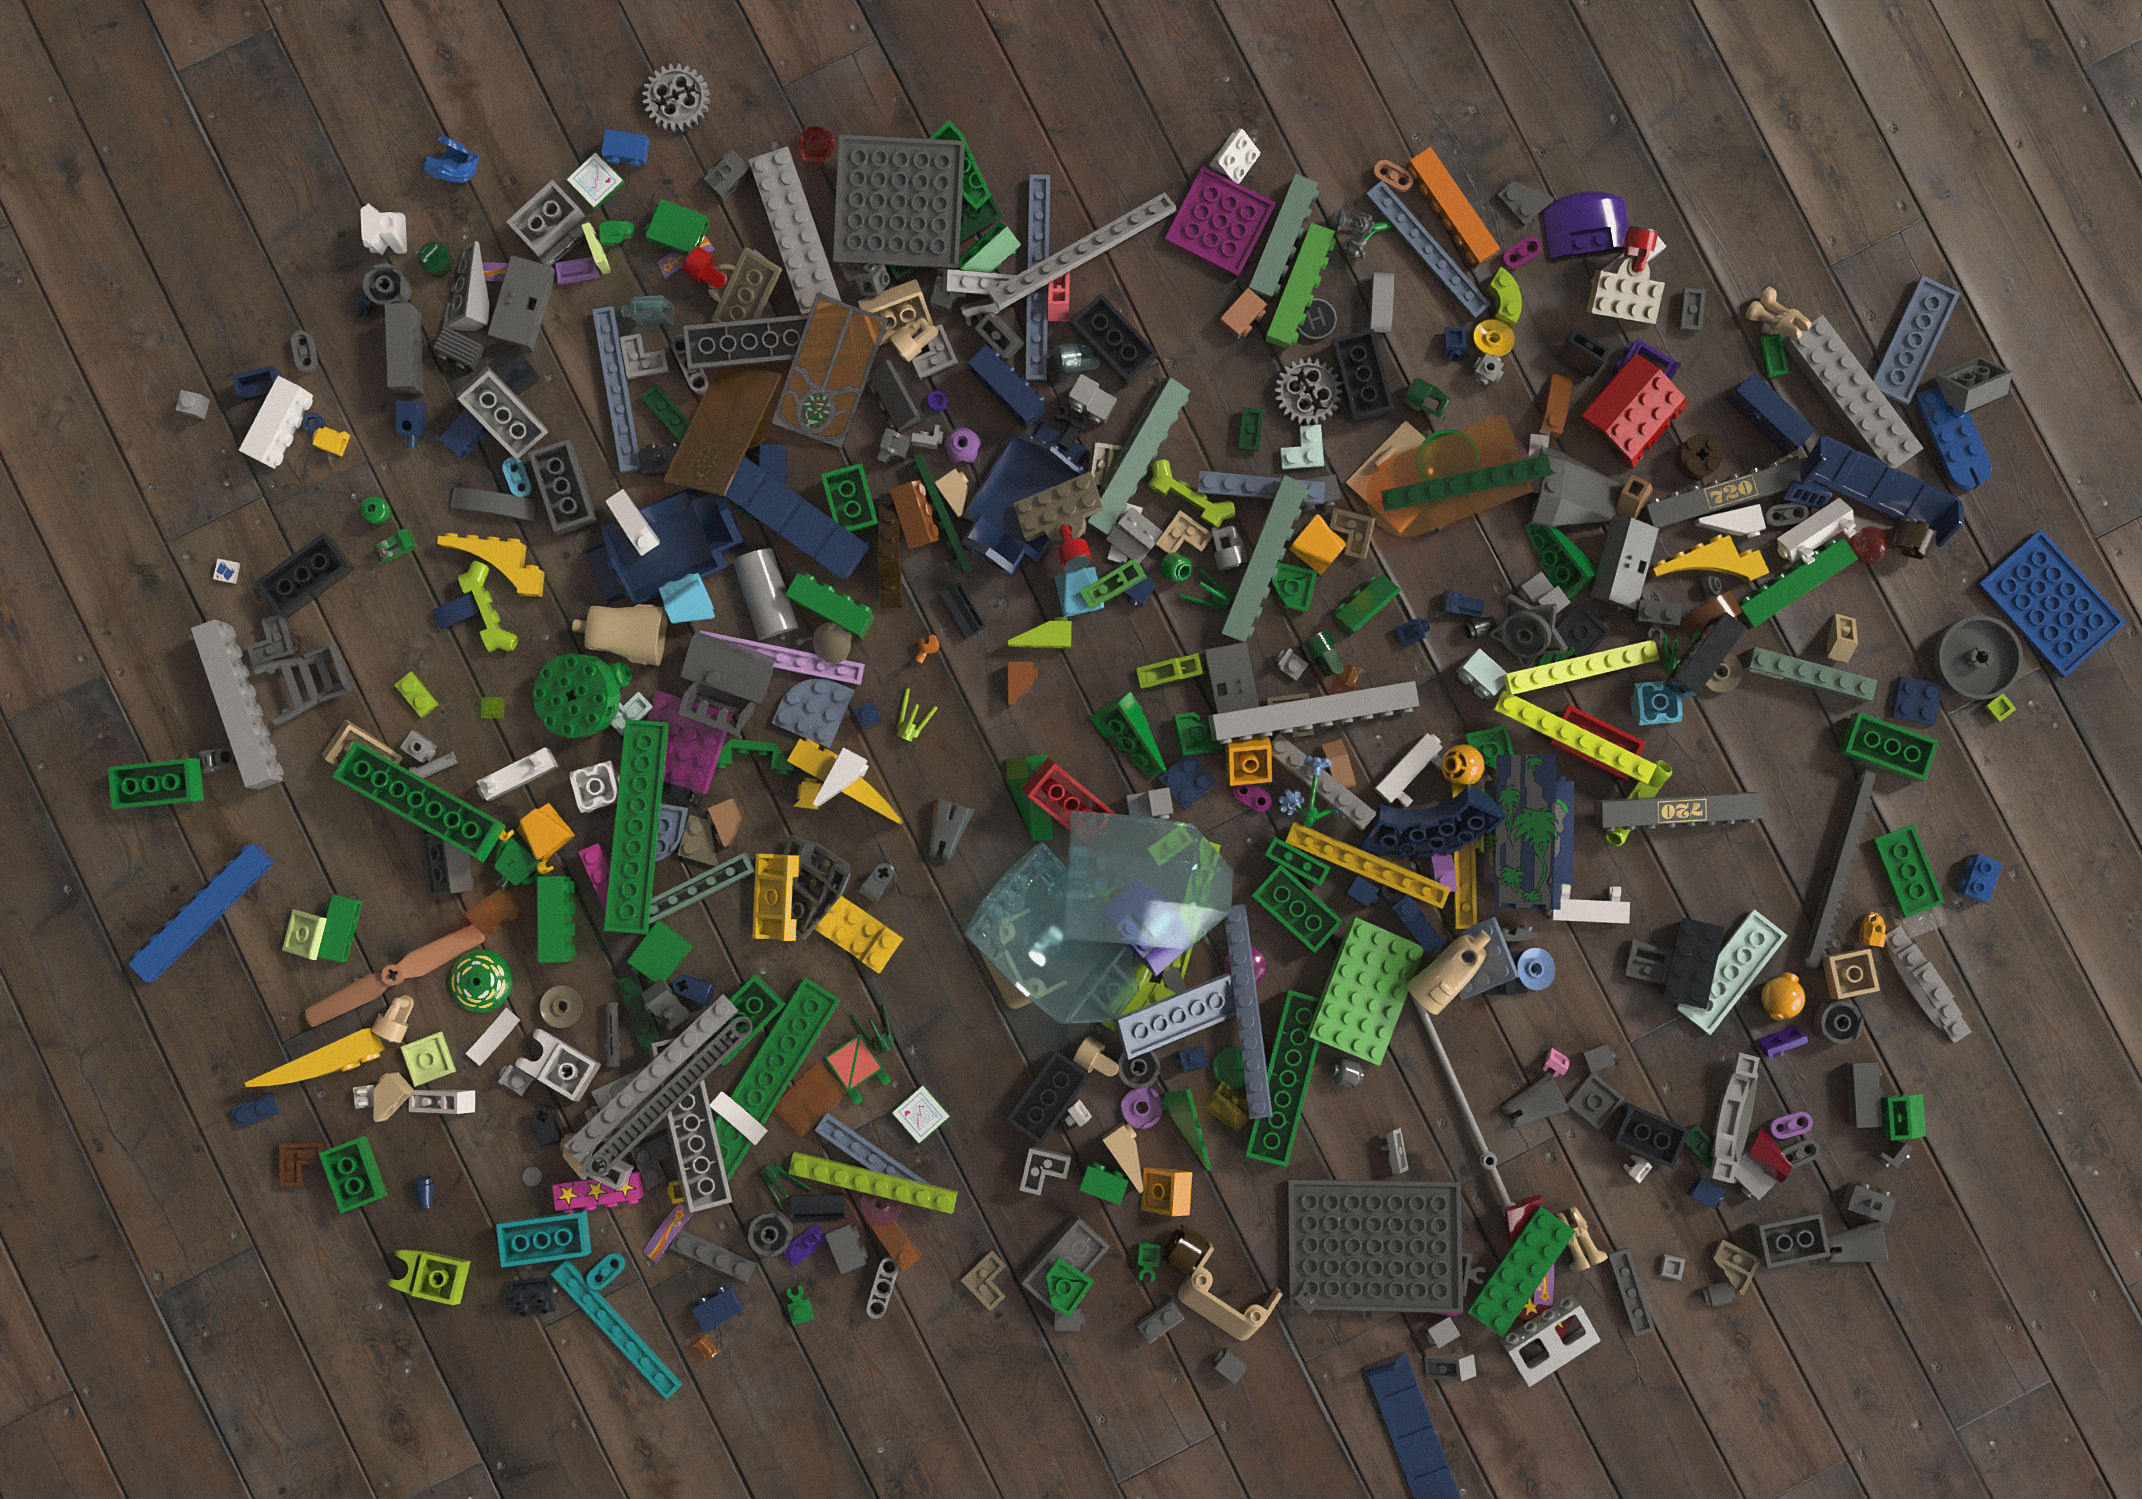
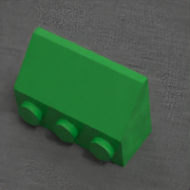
(1365, 604)

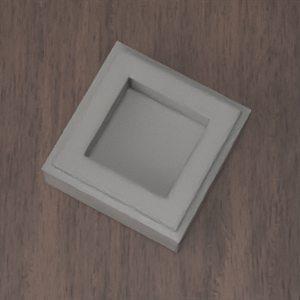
(1672, 1266)

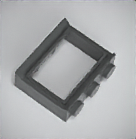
(723, 700)

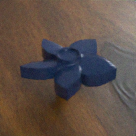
(363, 303)

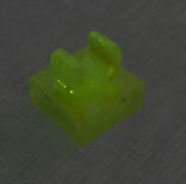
(492, 708)

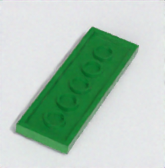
(1521, 1271)

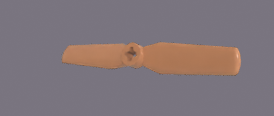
(412, 965)

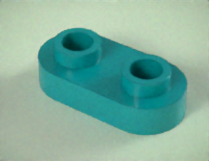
(606, 1270)

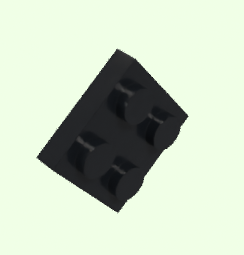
(1582, 631)

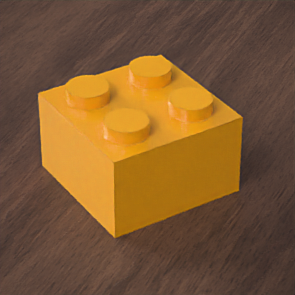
(1249, 760)

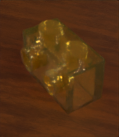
(1228, 1106)

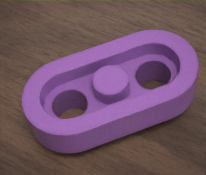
(1789, 1124)

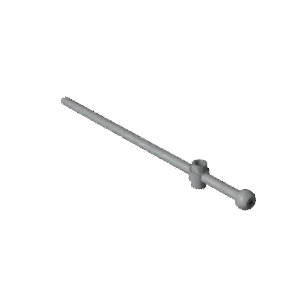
(1465, 1108)

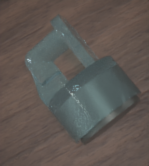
(1067, 359)

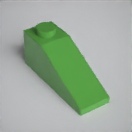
(1113, 583)

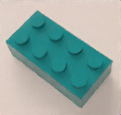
(543, 1238)

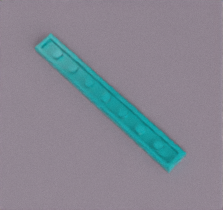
(616, 1329)

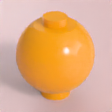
(1462, 765)
(1783, 997)

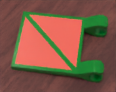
(855, 1064)

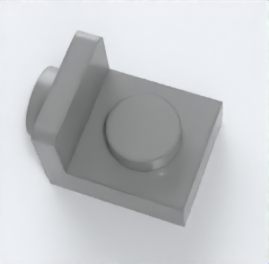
(924, 439)
(1291, 664)
(515, 1079)

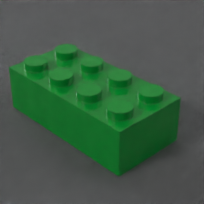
(830, 606)
(1888, 747)
(155, 783)
(1296, 908)
(555, 919)
(758, 1004)

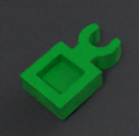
(1148, 1257)
(800, 1308)

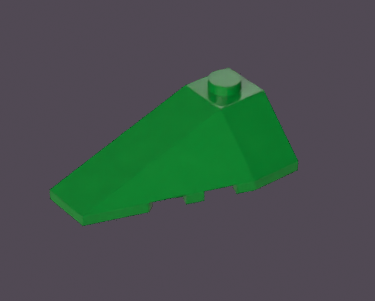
(1127, 727)
(1184, 1113)

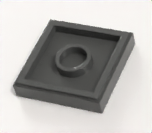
(1595, 1101)

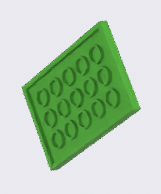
(1365, 991)

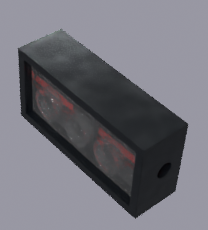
(1705, 655)

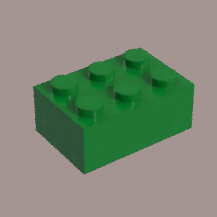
(850, 498)
(353, 1174)

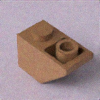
(1633, 497)
(726, 820)

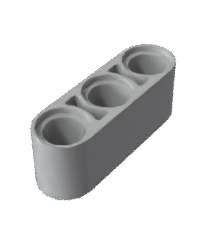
(1381, 302)
(690, 375)
(879, 1296)

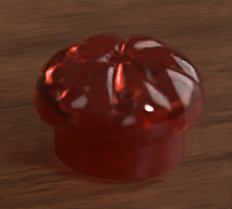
(815, 144)
(1869, 545)

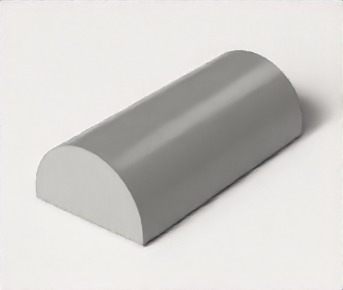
(765, 593)

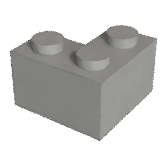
(1091, 400)
(1540, 592)
(1151, 804)
(1040, 1163)
(616, 1177)

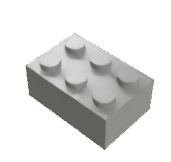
(545, 219)

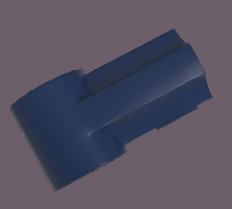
(1454, 604)

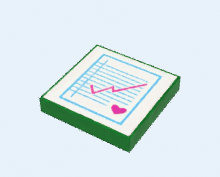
(595, 180)
(921, 1114)

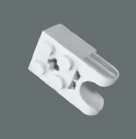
(554, 1063)

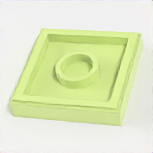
(596, 248)
(304, 934)
(428, 1059)

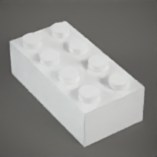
(276, 422)

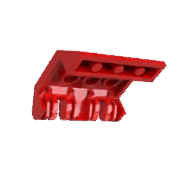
(1635, 408)

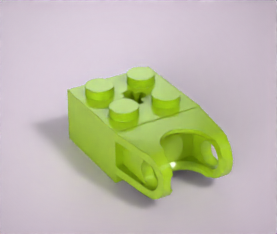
(424, 1274)

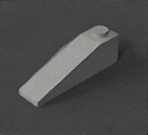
(470, 301)

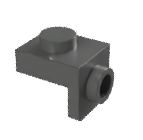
(1898, 1155)

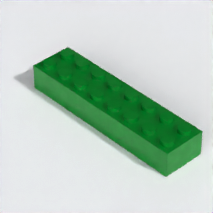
(419, 801)
(1288, 1079)

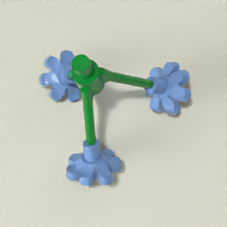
(1292, 801)

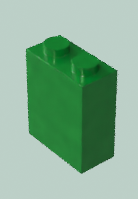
(676, 228)
(660, 953)

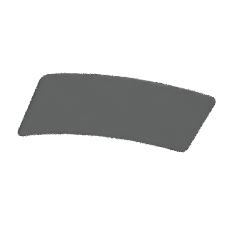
(1174, 980)

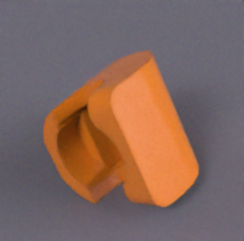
(930, 648)

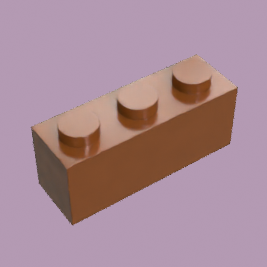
(914, 514)

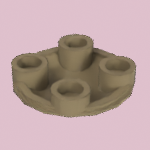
(832, 642)

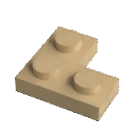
(1184, 529)

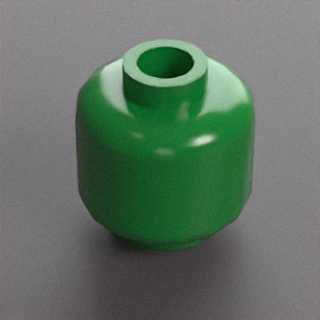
(381, 513)
(1176, 567)
(621, 674)

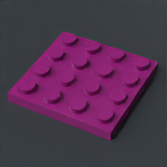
(1220, 221)
(691, 745)

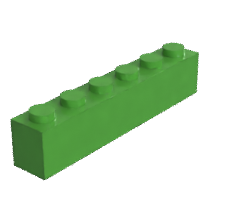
(1300, 286)

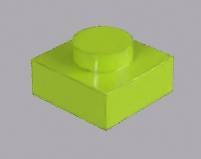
(2000, 707)

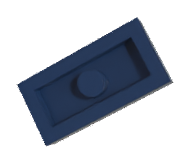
(255, 1110)

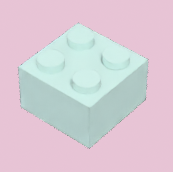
(1482, 674)

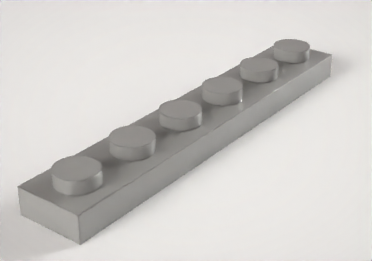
(1327, 786)

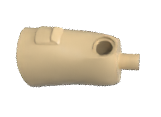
(626, 631)
(1449, 972)

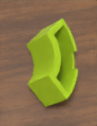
(1506, 296)

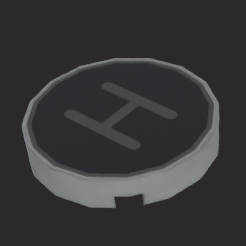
(1319, 320)

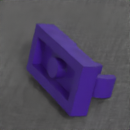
(1783, 1040)
(805, 1244)

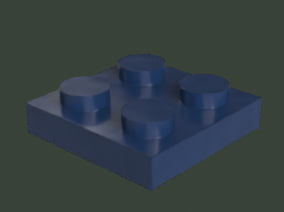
(1916, 700)
(1187, 781)

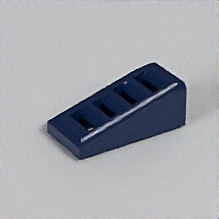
(1817, 500)

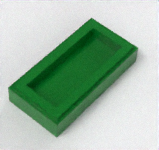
(1773, 355)

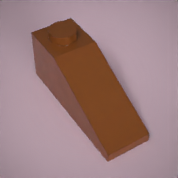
(1555, 406)
(897, 1244)

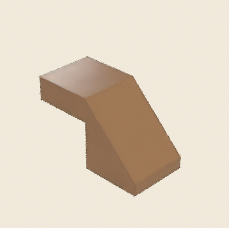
(1340, 767)

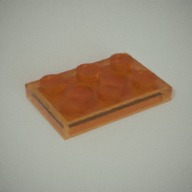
(810, 1099)

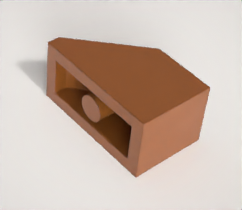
(1020, 679)

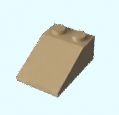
(345, 738)
(1123, 1147)

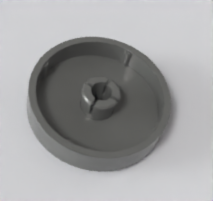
(1999, 654)

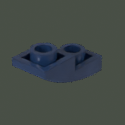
(456, 611)

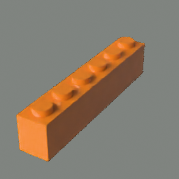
(1453, 207)

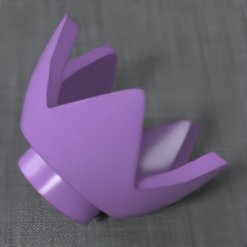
(968, 452)

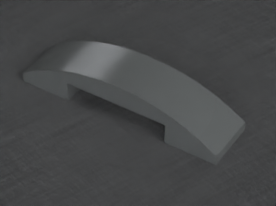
(493, 503)

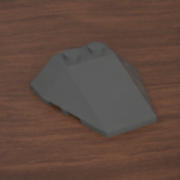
(1573, 493)
(818, 884)

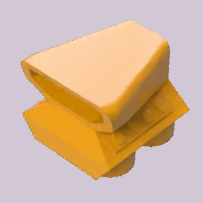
(1318, 545)
(544, 832)

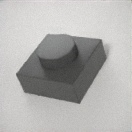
(1306, 1300)

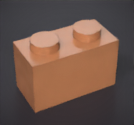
(1243, 314)

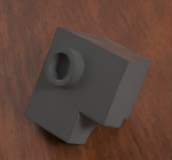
(945, 300)
(893, 446)

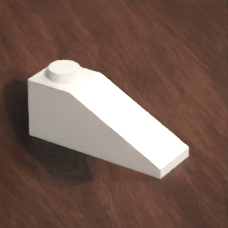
(632, 522)
(1737, 522)
(844, 773)
(442, 1101)

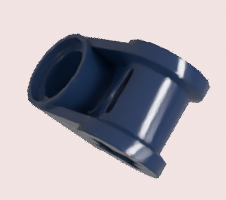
(698, 989)

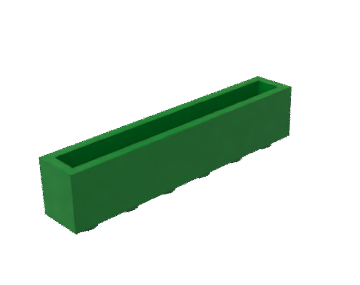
(1796, 583)

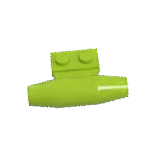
(1147, 993)

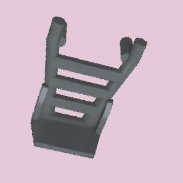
(317, 657)

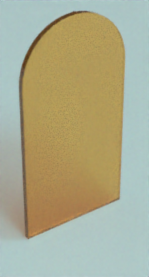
(1463, 451)

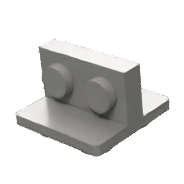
(1134, 535)

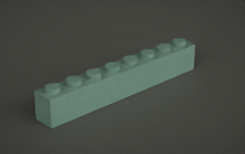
(1137, 453)
(1264, 558)

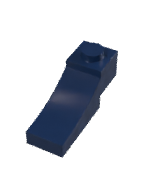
(1417, 924)

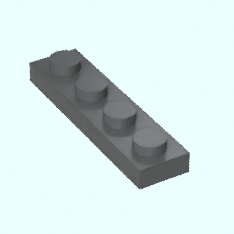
(713, 1255)
(1631, 1292)

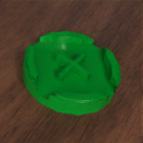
(1229, 1067)

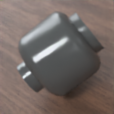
(1347, 1073)

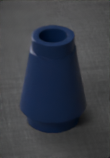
(424, 1191)

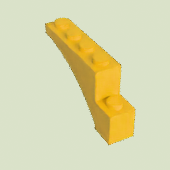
(506, 556)
(1717, 557)

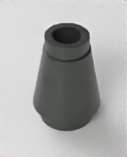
(1478, 627)

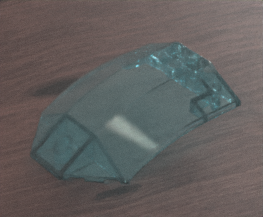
(1142, 881)
(1022, 938)

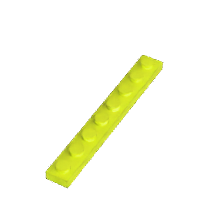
(1581, 667)
(1575, 737)

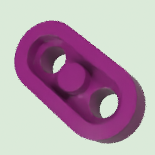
(1521, 254)
(1251, 797)

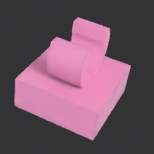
(1557, 1062)

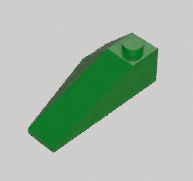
(974, 186)
(1561, 559)
(1035, 818)

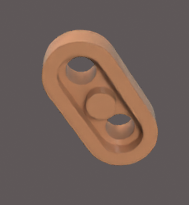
(1394, 174)

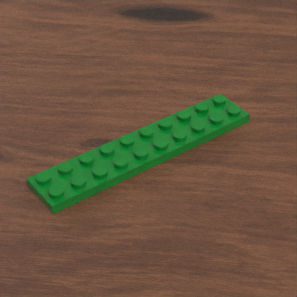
(636, 826)
(776, 1065)

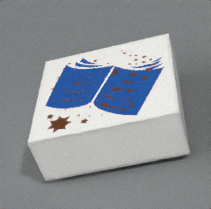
(226, 571)

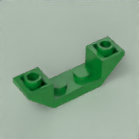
(779, 760)

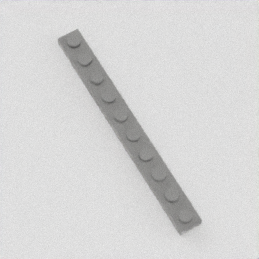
(1082, 251)
(651, 1078)

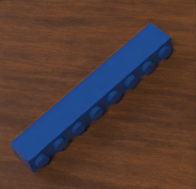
(201, 913)

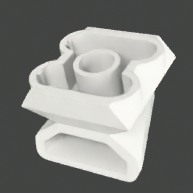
(383, 230)
(595, 786)

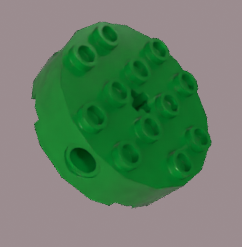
(576, 695)

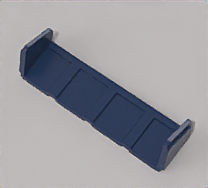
(1883, 487)
(796, 519)
(1411, 1428)

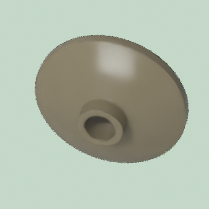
(1730, 675)
(550, 1006)

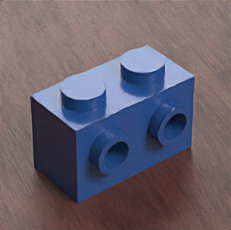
(625, 148)
(1979, 878)

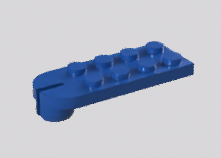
(1955, 440)

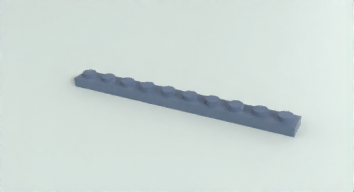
(1038, 300)
(1248, 1013)

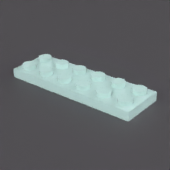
(1737, 967)

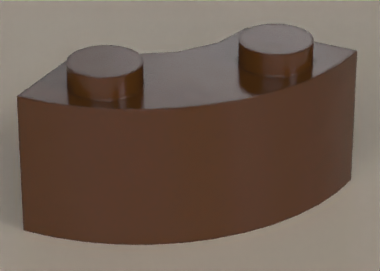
(1699, 617)

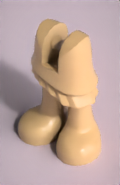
(1786, 322)
(1594, 1256)

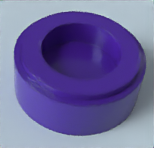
(937, 401)

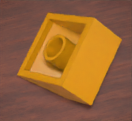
(1166, 1191)

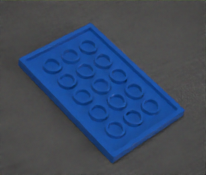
(2051, 603)

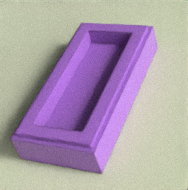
(576, 270)

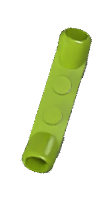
(1212, 514)
(492, 636)
(1660, 776)

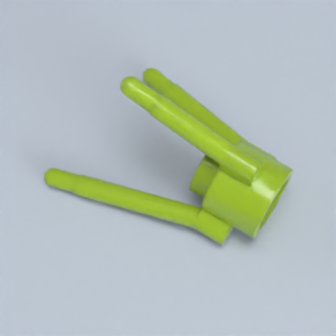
(908, 729)

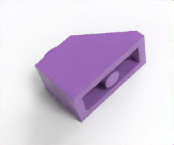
(1443, 870)

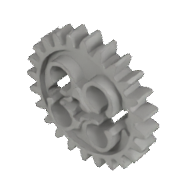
(668, 81)
(1325, 383)

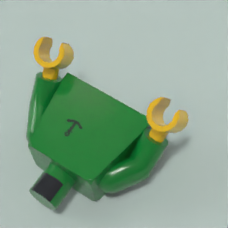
(516, 863)

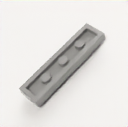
(972, 282)

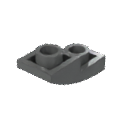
(1519, 934)

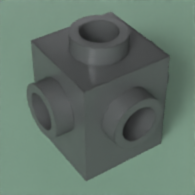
(872, 279)

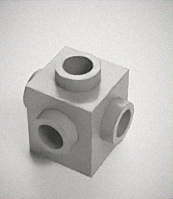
(1483, 375)

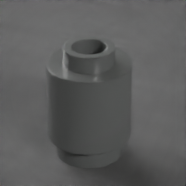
(1718, 1294)

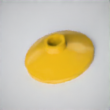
(1497, 332)

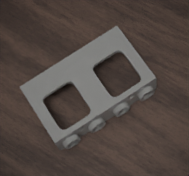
(1557, 1351)

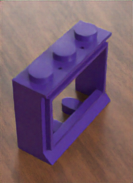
(1637, 345)

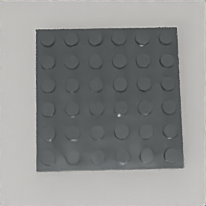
(898, 201)

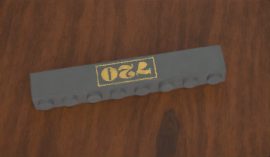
(1723, 495)
(1678, 809)

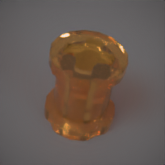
(1352, 677)
(707, 1348)

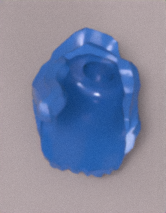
(455, 165)

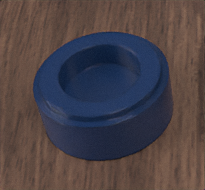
(312, 422)

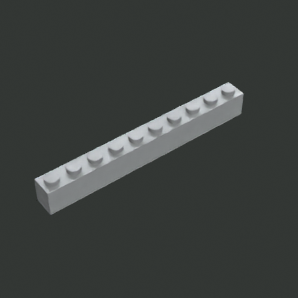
(1313, 711)

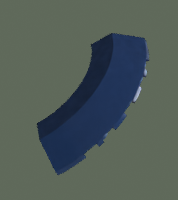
(1433, 828)

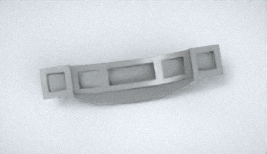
(1925, 985)
(1734, 1117)

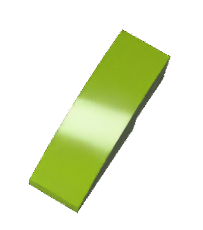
(1171, 670)

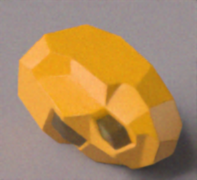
(1872, 930)

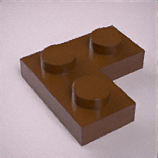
(293, 1157)

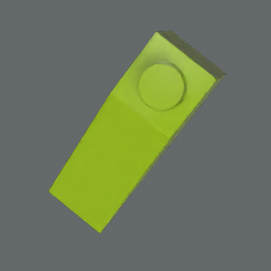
(1048, 635)

